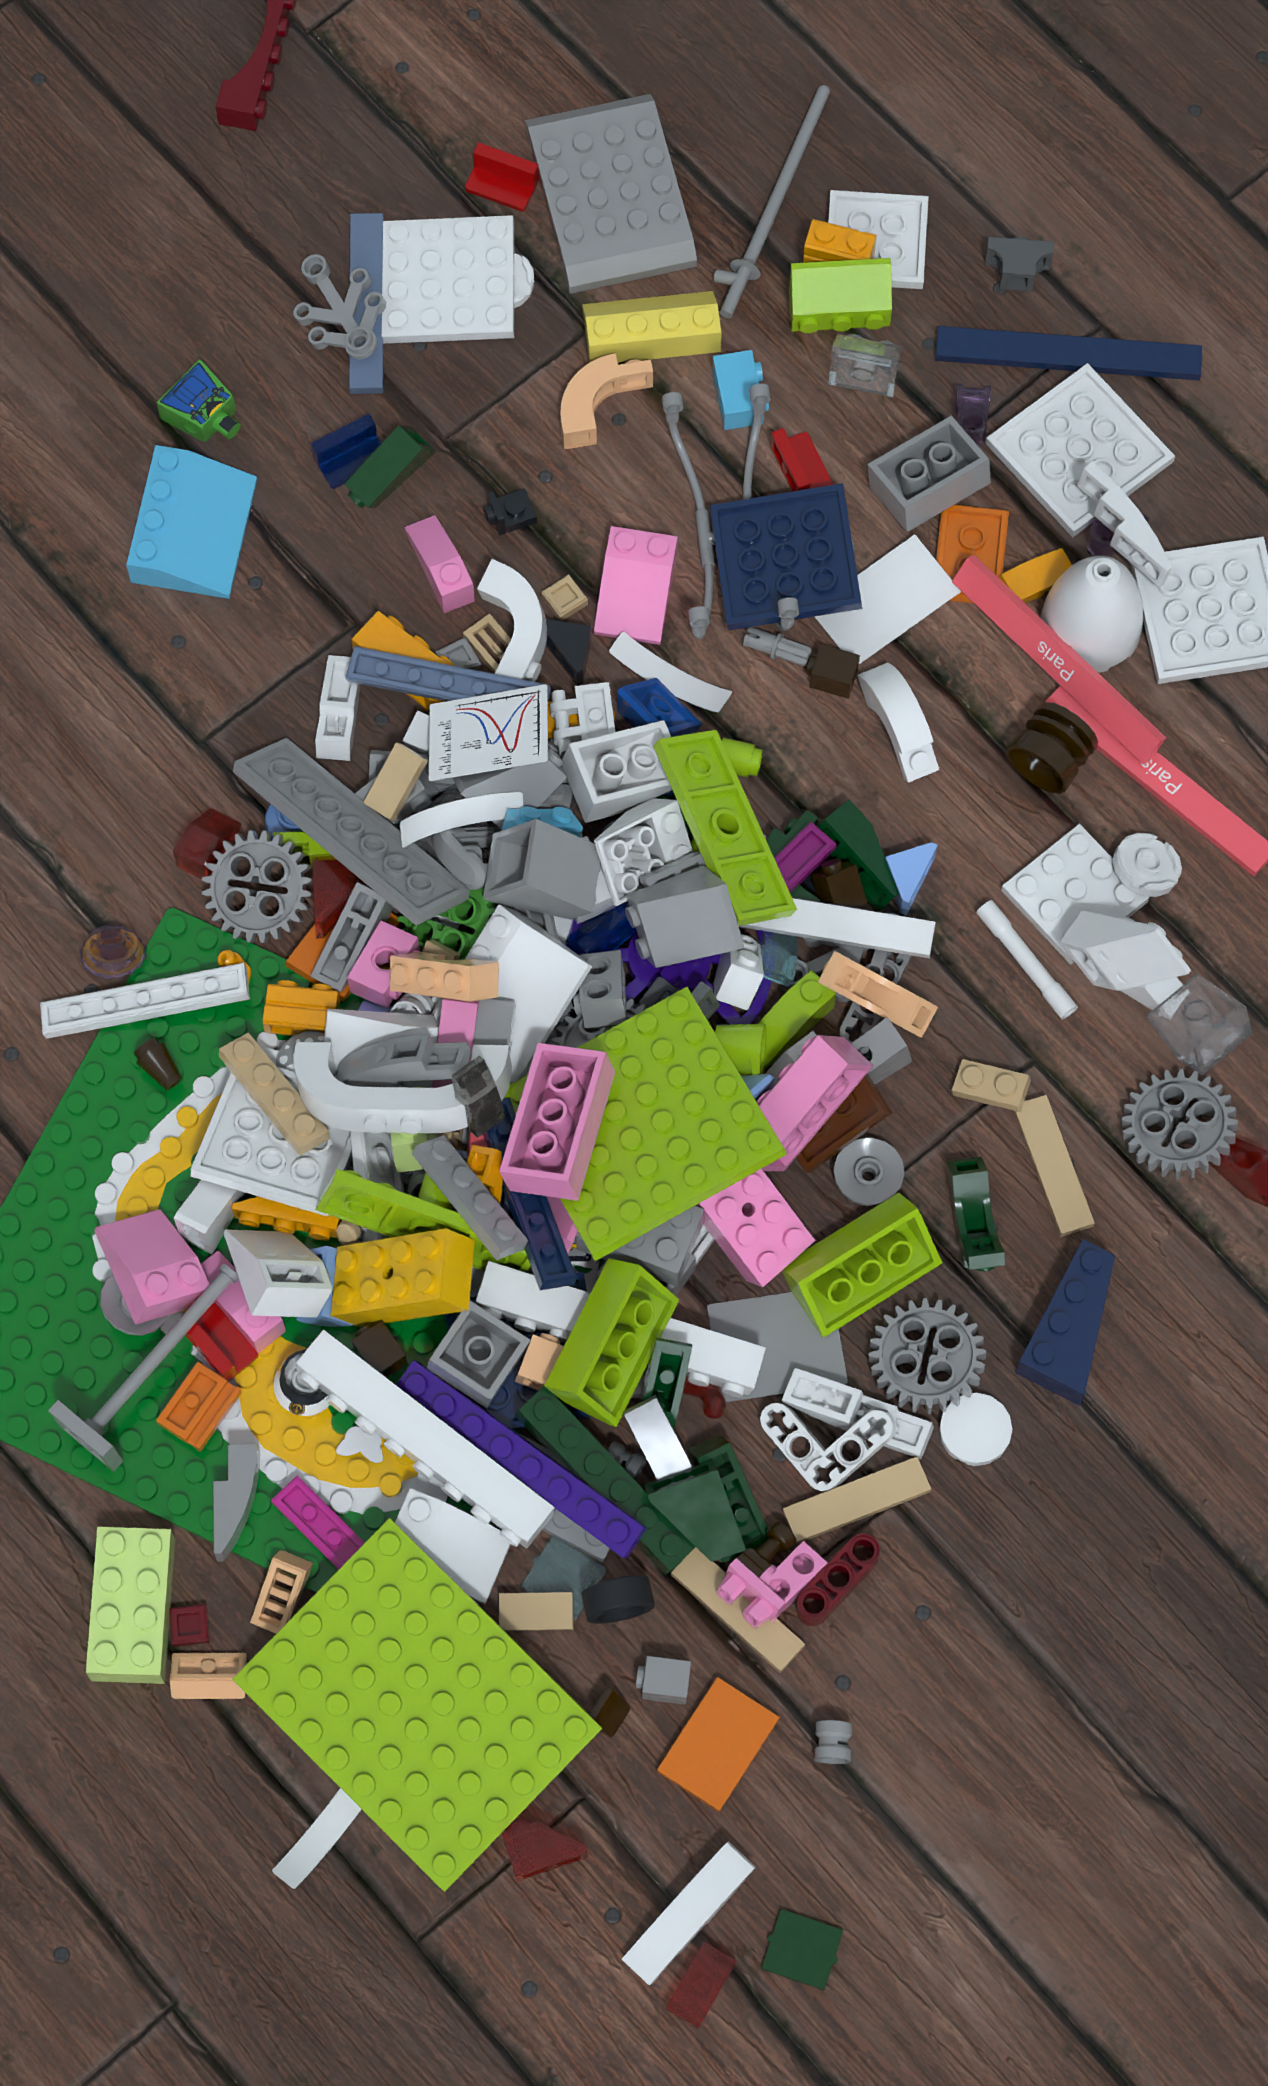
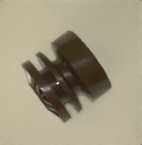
(1052, 747)

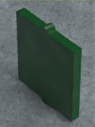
(802, 1949)

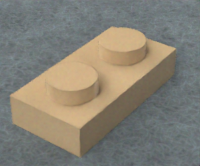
(991, 1085)

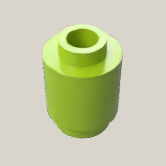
(743, 756)

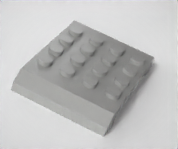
(611, 193)

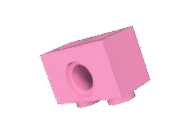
(366, 977)

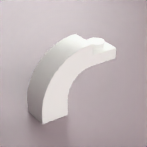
(901, 714)

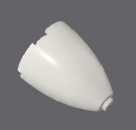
(1096, 611)

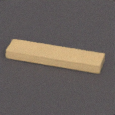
(1053, 1166)
(856, 1500)
(770, 1640)

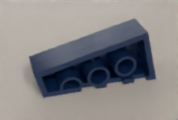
(1067, 1334)

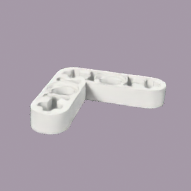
(818, 1454)

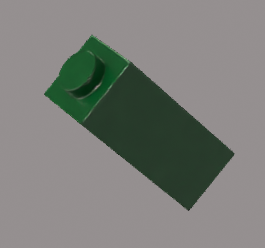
(388, 467)
(699, 1510)

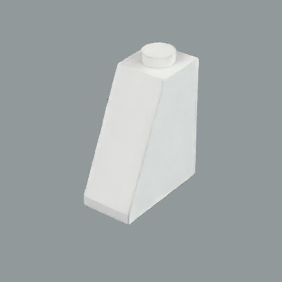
(207, 1214)

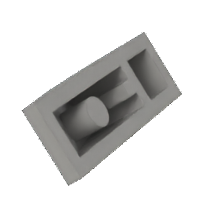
(350, 936)

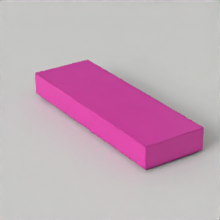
(317, 1522)

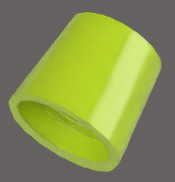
(744, 1046)

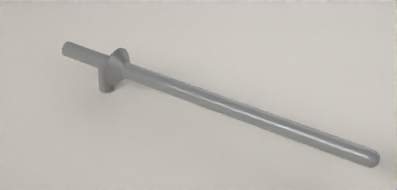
(745, 268)

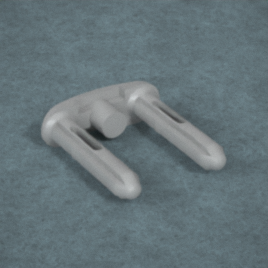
(462, 855)

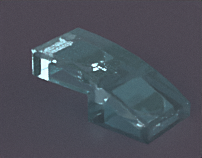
(779, 957)

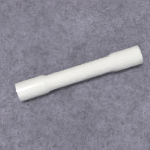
(1050, 989)

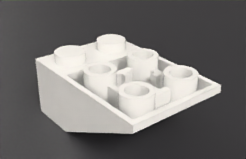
(641, 843)
(1121, 951)
(278, 1273)

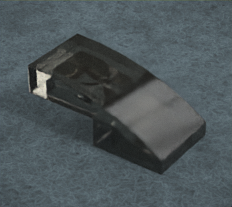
(479, 1094)

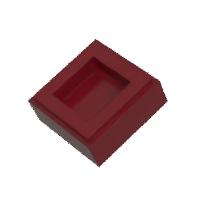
(189, 1625)

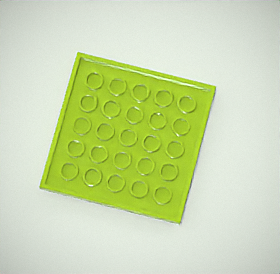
(671, 1125)

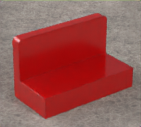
(502, 177)
(799, 461)
(221, 1343)

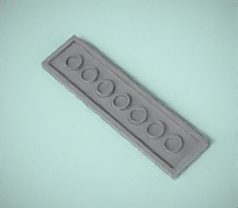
(351, 831)

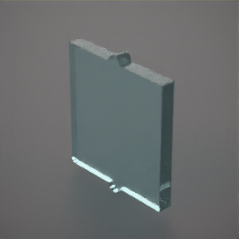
(563, 1570)

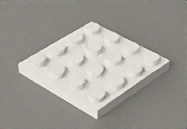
(448, 279)
(1068, 430)
(1209, 611)
(252, 1156)

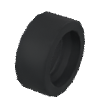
(618, 1599)

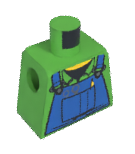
(199, 405)

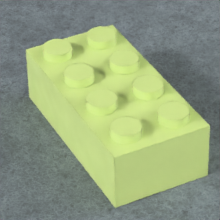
(130, 1605)

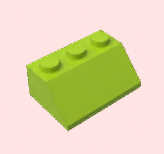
(840, 295)

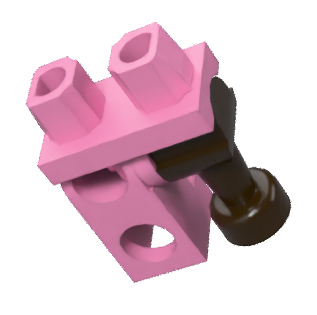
(764, 1585)

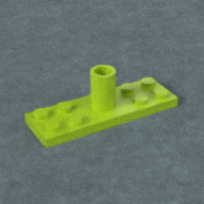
(724, 825)
(399, 1214)

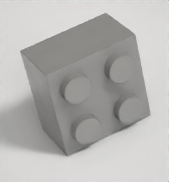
(478, 1354)

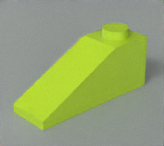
(795, 1015)

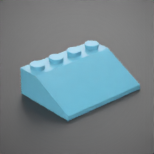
(190, 524)

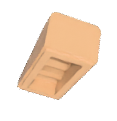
(291, 1564)

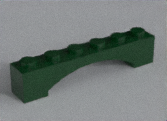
(578, 1449)

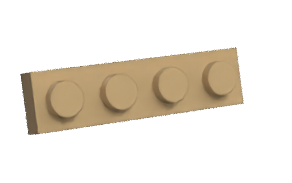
(273, 1094)

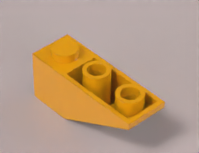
(285, 1218)

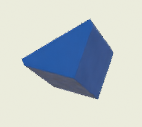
(654, 702)

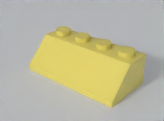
(653, 327)

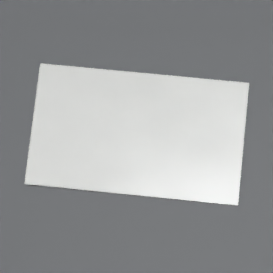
(894, 597)

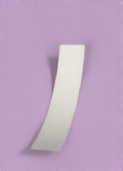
(678, 682)
(458, 814)
(317, 1840)

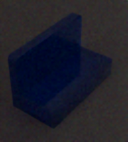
(345, 450)
(602, 932)

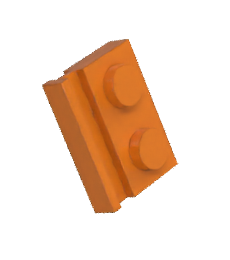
(198, 1406)

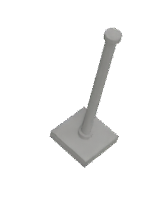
(90, 1432)

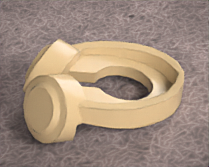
(348, 1233)

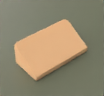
(206, 1675)

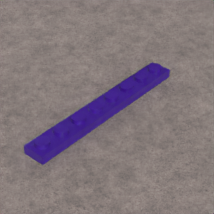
(524, 1461)

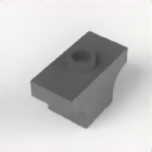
(1018, 260)

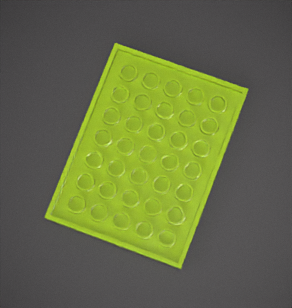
(417, 1704)

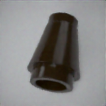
(158, 1063)

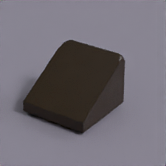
(610, 1712)

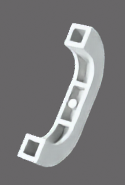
(521, 659)
(386, 1107)

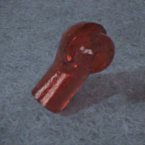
(710, 1396)

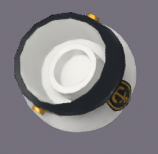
(293, 1393)

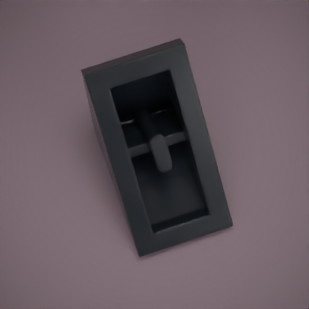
(570, 647)

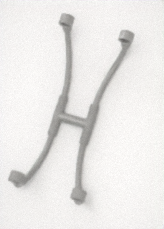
(700, 616)

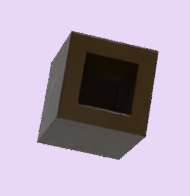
(833, 671)
(839, 884)
(379, 1349)

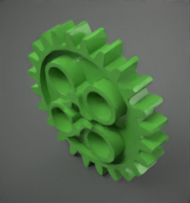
(450, 936)

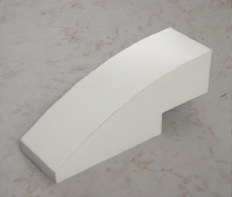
(337, 712)

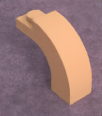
(590, 387)
(877, 994)

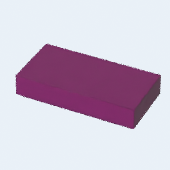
(804, 855)

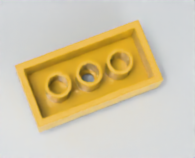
(403, 1277)

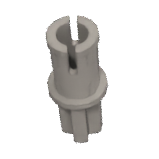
(777, 646)

